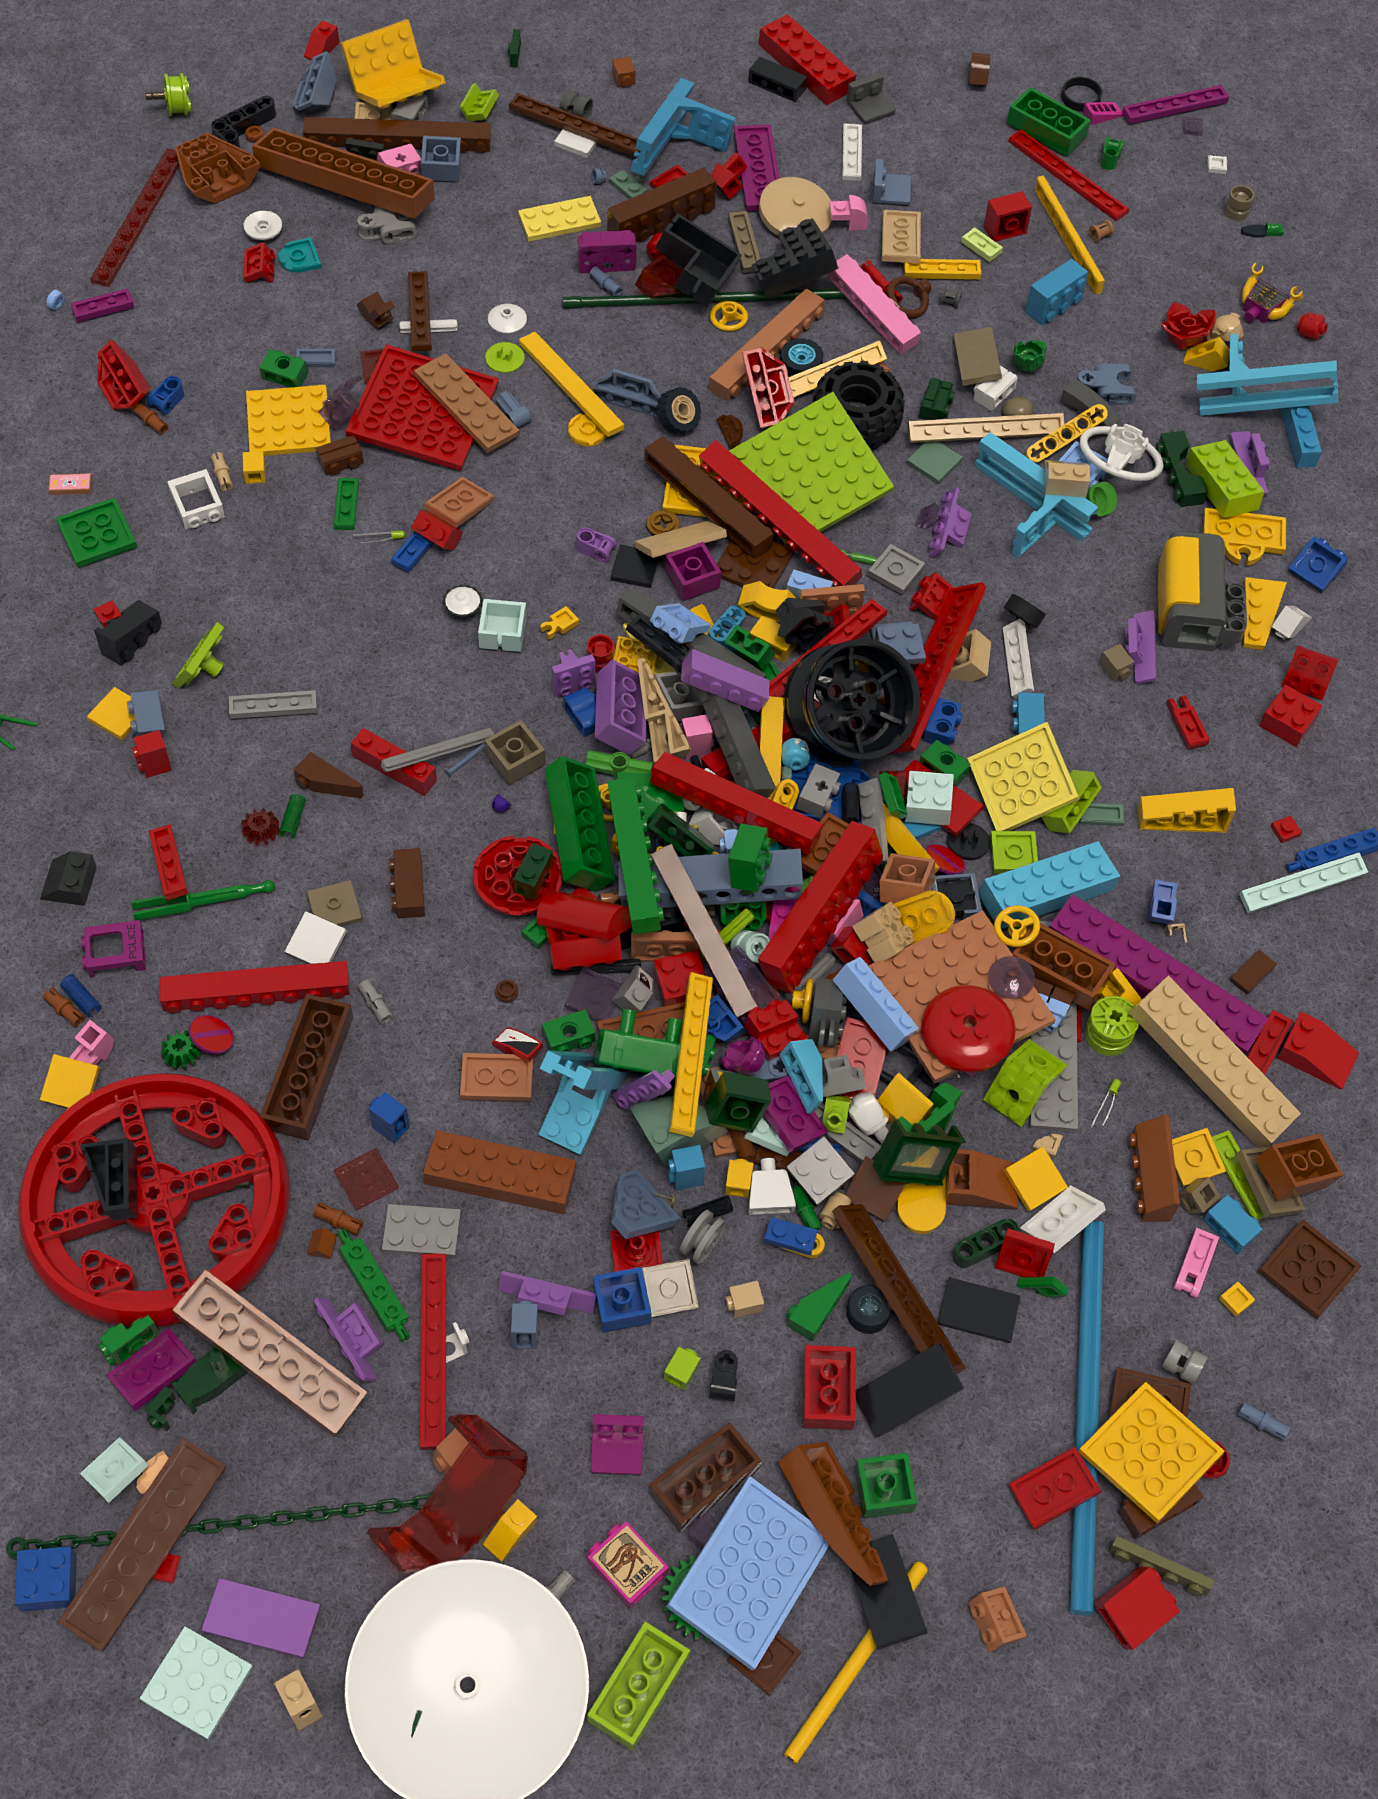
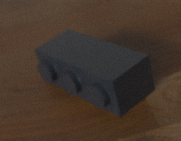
(777, 79)

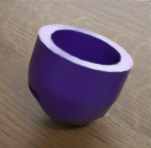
(500, 804)

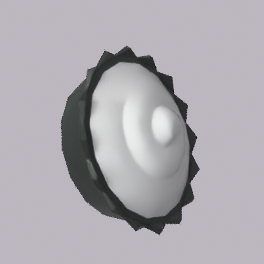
(462, 601)

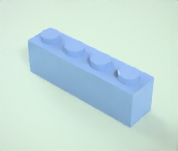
(875, 1004)

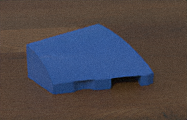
(722, 1021)

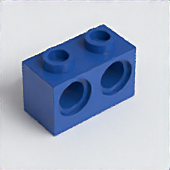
(941, 722)

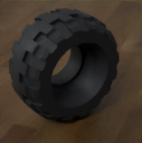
(869, 384)

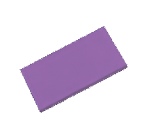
(261, 1618)

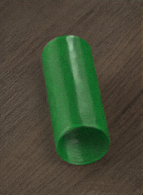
(286, 822)

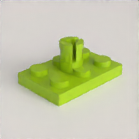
(201, 658)

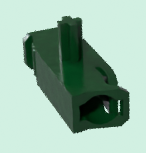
(207, 1379)

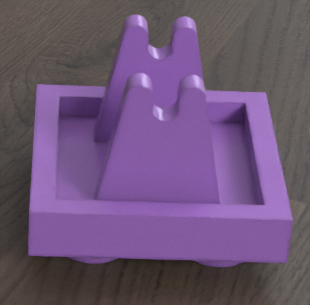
(572, 674)

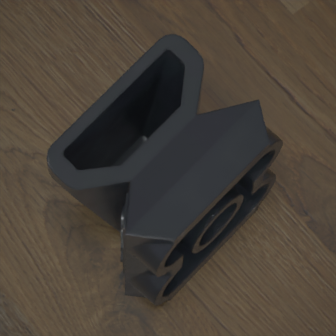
(803, 621)

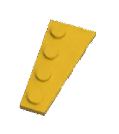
(1261, 605)

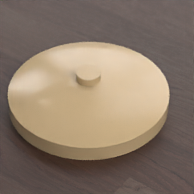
(792, 200)

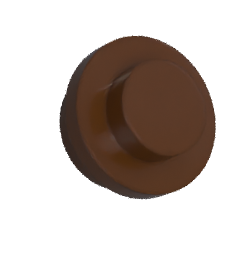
(506, 991)

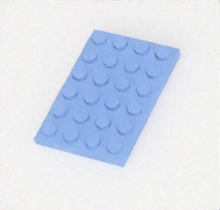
(749, 1573)

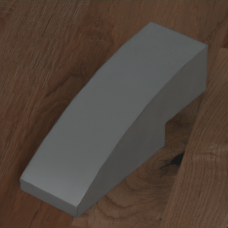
(1082, 398)

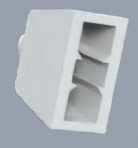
(770, 1190)

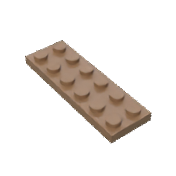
(466, 403)

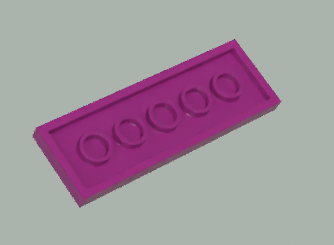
(757, 150)

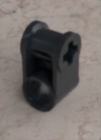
(724, 1379)

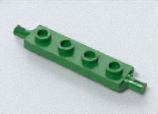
(373, 1285)

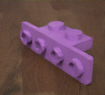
(1252, 454)
(951, 523)
(1142, 645)
(643, 1089)
(547, 1295)
(353, 1333)

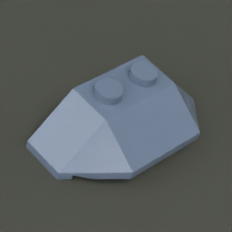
(316, 85)
(627, 391)

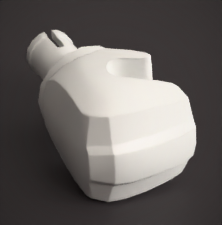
(869, 1115)

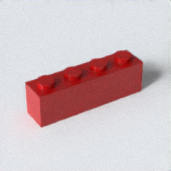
(373, 749)

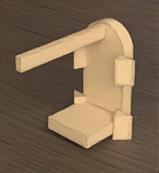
(1168, 928)

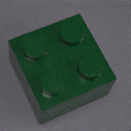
(738, 1102)

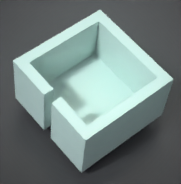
(502, 625)
(929, 798)

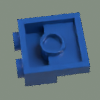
(1318, 563)

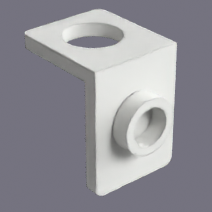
(460, 1340)

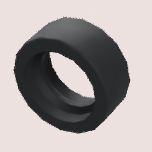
(1024, 610)

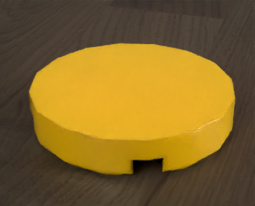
(588, 435)

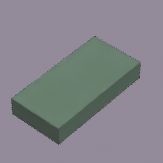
(1103, 815)

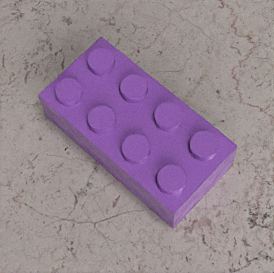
(619, 708)

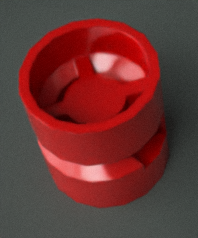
(602, 649)

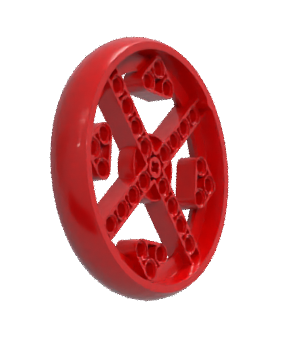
(189, 1099)

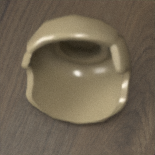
(1018, 406)

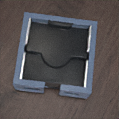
(961, 891)

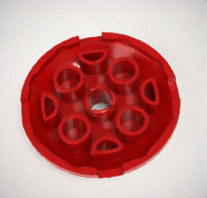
(496, 872)
(965, 1047)

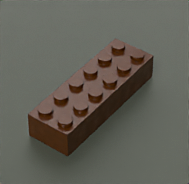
(656, 208)
(307, 1066)

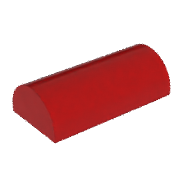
(583, 915)

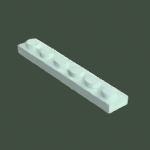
(1303, 883)

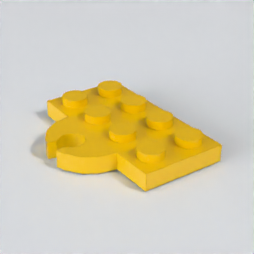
(1247, 534)

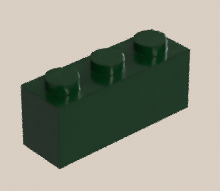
(679, 832)

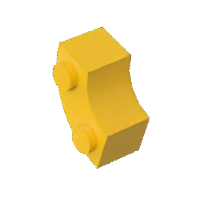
(762, 600)

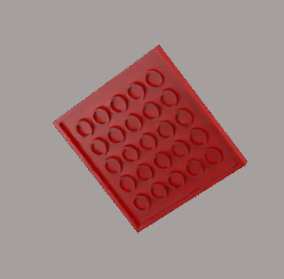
(406, 417)

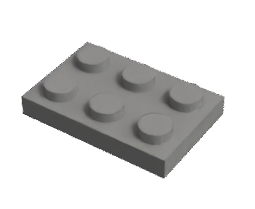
(421, 1230)

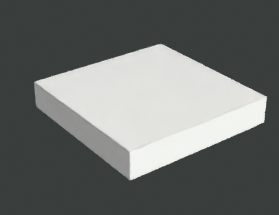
(574, 143)
(315, 940)

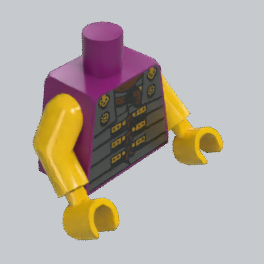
(1265, 301)

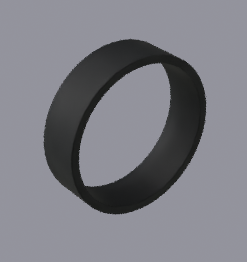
(1080, 81)

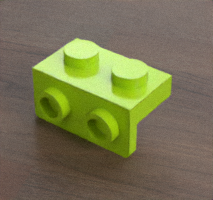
(478, 103)

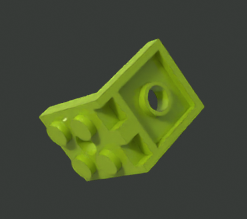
(1029, 1074)

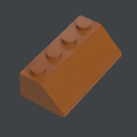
(1066, 965)
(1154, 1170)

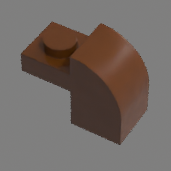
(979, 68)
(375, 310)

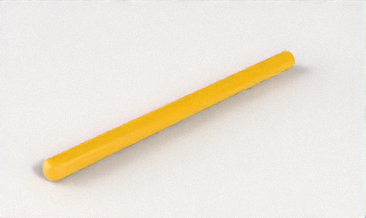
(842, 1682)

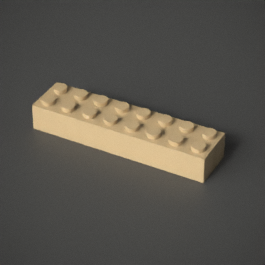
(1214, 1063)

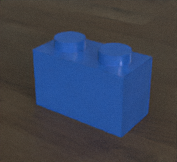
(389, 1117)

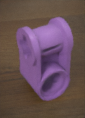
(594, 544)

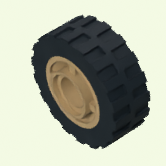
(678, 410)

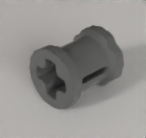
(950, 296)

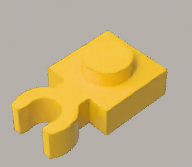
(560, 621)

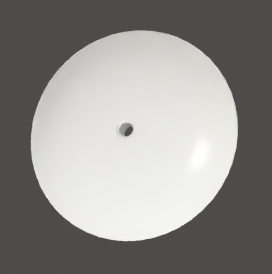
(479, 1626)

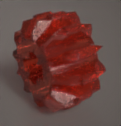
(260, 827)

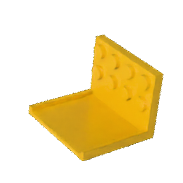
(387, 66)

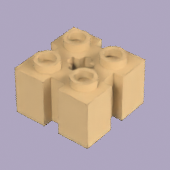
(884, 932)

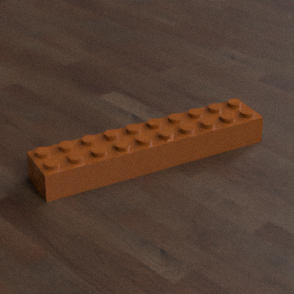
(344, 172)

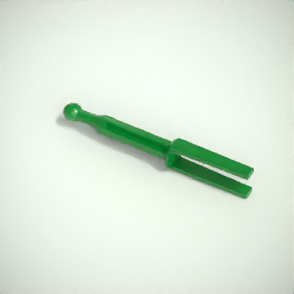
(195, 899)

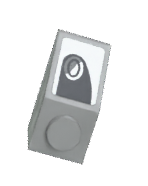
(635, 990)

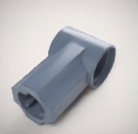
(511, 408)

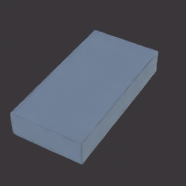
(318, 357)

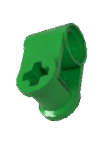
(1111, 153)

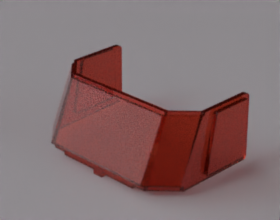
(462, 1503)

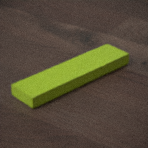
(1227, 1149)

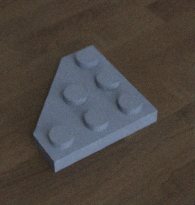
(637, 1209)

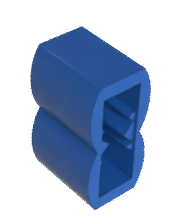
(582, 710)

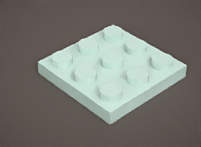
(196, 1683)

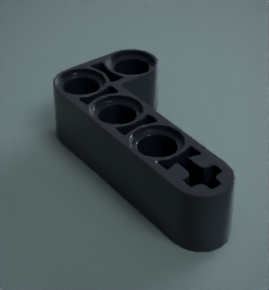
(236, 122)

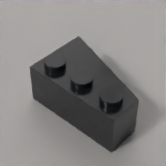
(128, 632)
(115, 1176)

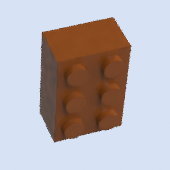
(1299, 1166)

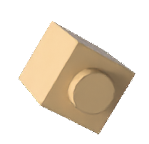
(745, 1299)

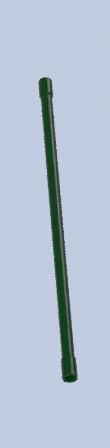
(578, 302)

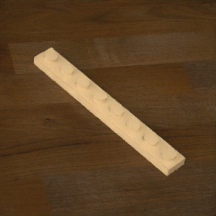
(979, 427)

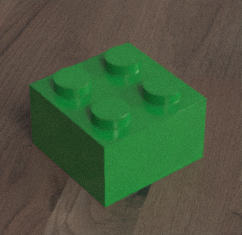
(750, 858)
(885, 1485)

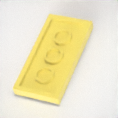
(559, 218)

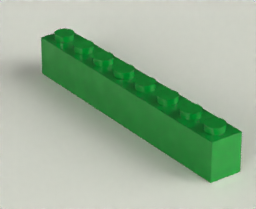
(634, 858)

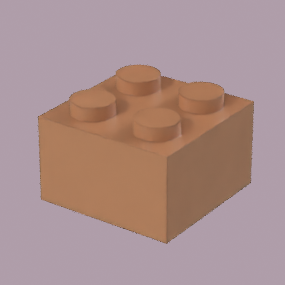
(906, 877)

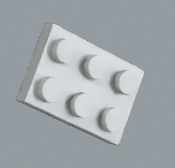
(1064, 1217)

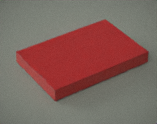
(1054, 1488)

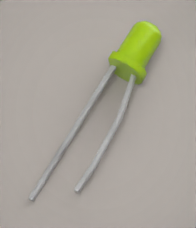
(395, 535)
(1112, 1090)

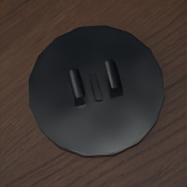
(971, 842)

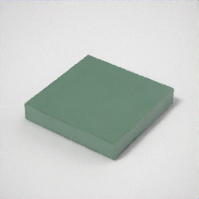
(934, 461)

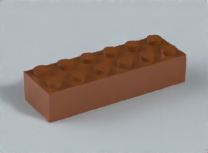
(500, 1172)

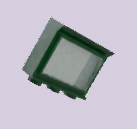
(917, 1155)

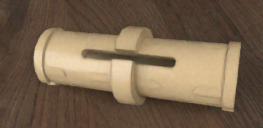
(221, 471)

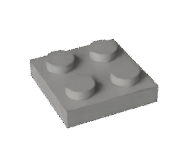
(896, 569)

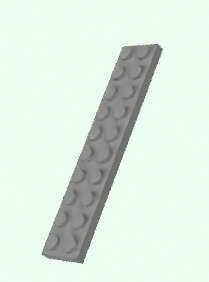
(1059, 1102)

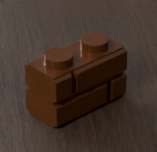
(339, 455)

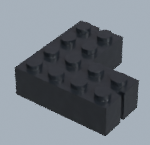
(705, 259)
(802, 260)

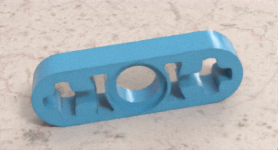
(726, 619)

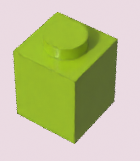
(682, 1368)

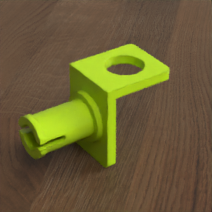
(836, 1113)

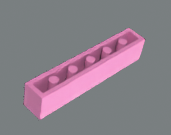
(875, 305)

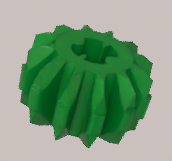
(171, 1052)

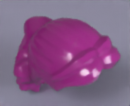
(744, 1057)

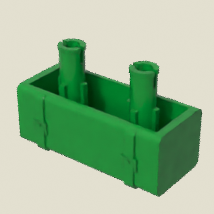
(638, 1053)

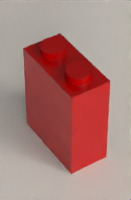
(1137, 1607)

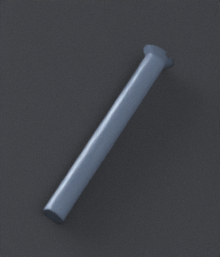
(465, 759)

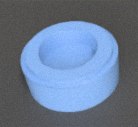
(55, 300)

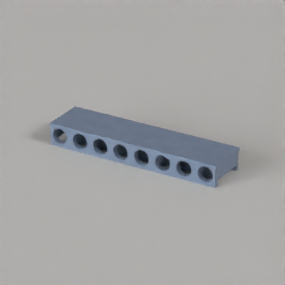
(712, 875)

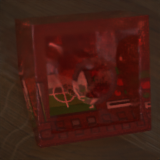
(659, 277)

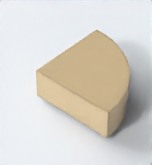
(1050, 1144)

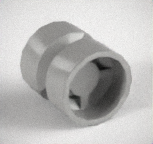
(1192, 1366)

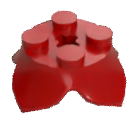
(1188, 329)

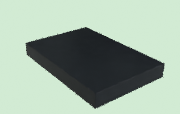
(979, 1310)

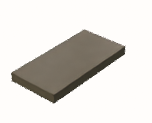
(977, 356)

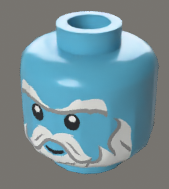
(795, 754)

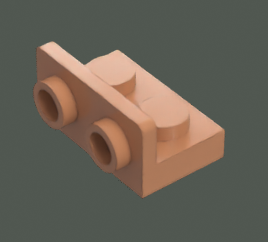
(996, 1618)

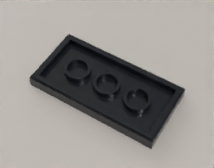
(909, 1390)
(890, 1605)

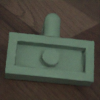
(627, 184)

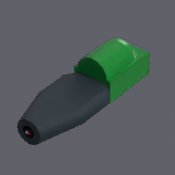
(1260, 230)

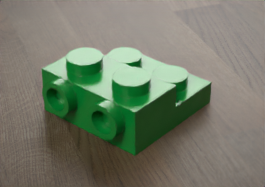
(119, 1344)

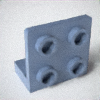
(890, 187)

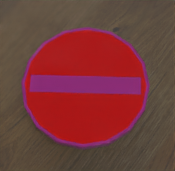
(946, 859)
(211, 1034)

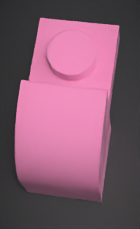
(852, 210)
(94, 1045)

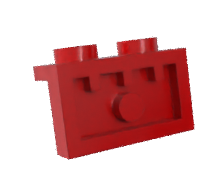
(258, 263)
(930, 595)

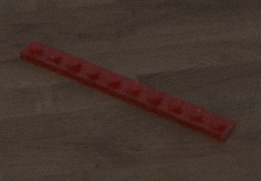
(136, 219)

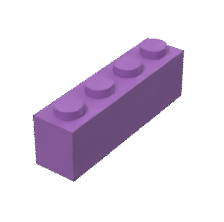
(725, 680)

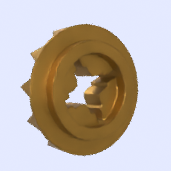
(669, 519)

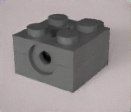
(827, 1013)

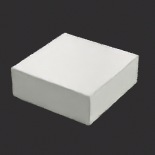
(1217, 164)

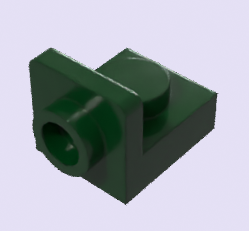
(160, 1405)

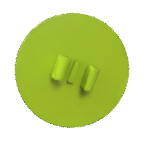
(504, 357)

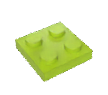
(1012, 850)

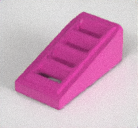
(1094, 113)

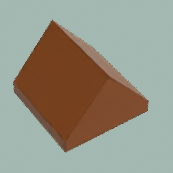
(322, 1243)

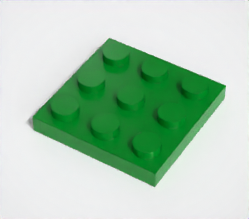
(96, 532)

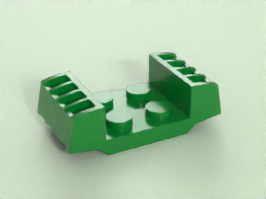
(944, 1103)

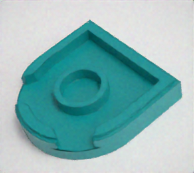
(299, 256)

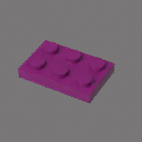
(790, 1117)
(151, 1369)

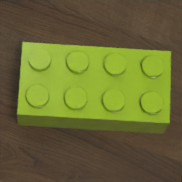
(1226, 478)
(638, 1686)

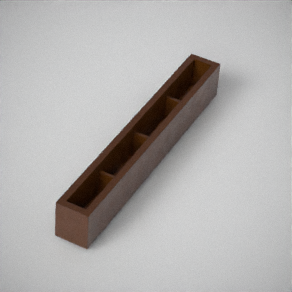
(708, 497)

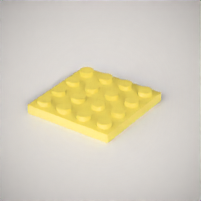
(1023, 778)

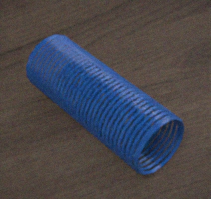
(79, 987)

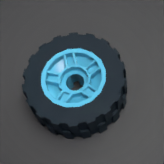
(801, 355)

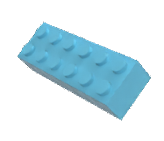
(1050, 882)

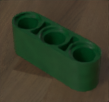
(978, 1251)

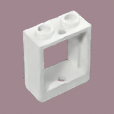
(190, 484)

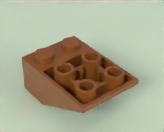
(979, 1181)

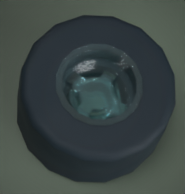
(868, 1299)

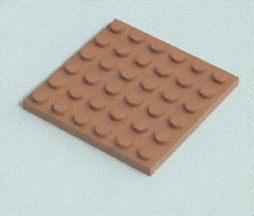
(951, 960)

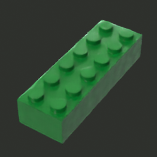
(579, 824)

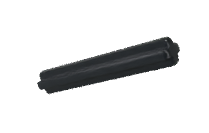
(619, 966)

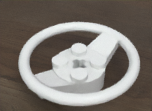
(1123, 446)

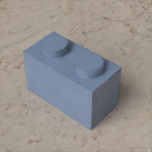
(146, 713)
(524, 1325)

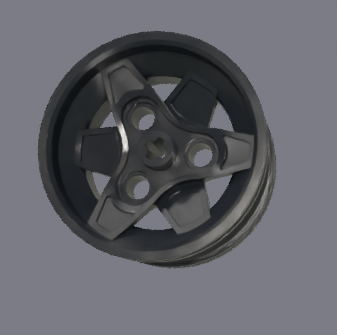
(887, 671)

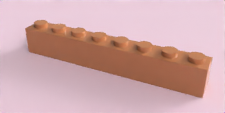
(781, 329)

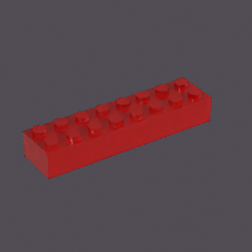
(821, 907)

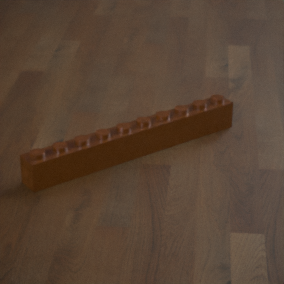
(396, 133)

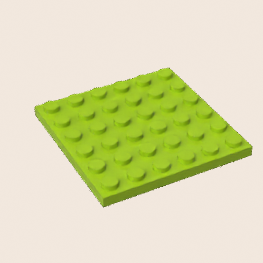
(817, 463)

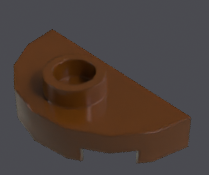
(732, 429)

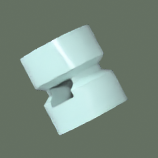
(751, 943)

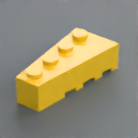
(1188, 811)

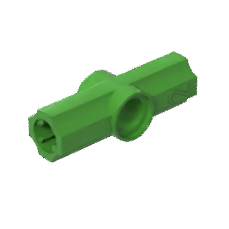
(608, 763)

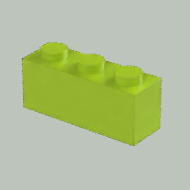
(1067, 817)

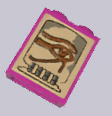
(627, 1564)

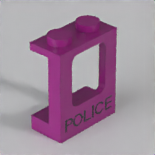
(133, 947)

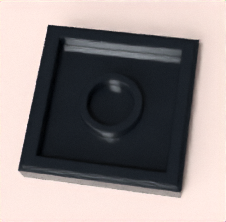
(634, 567)

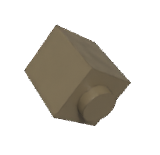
(1117, 663)

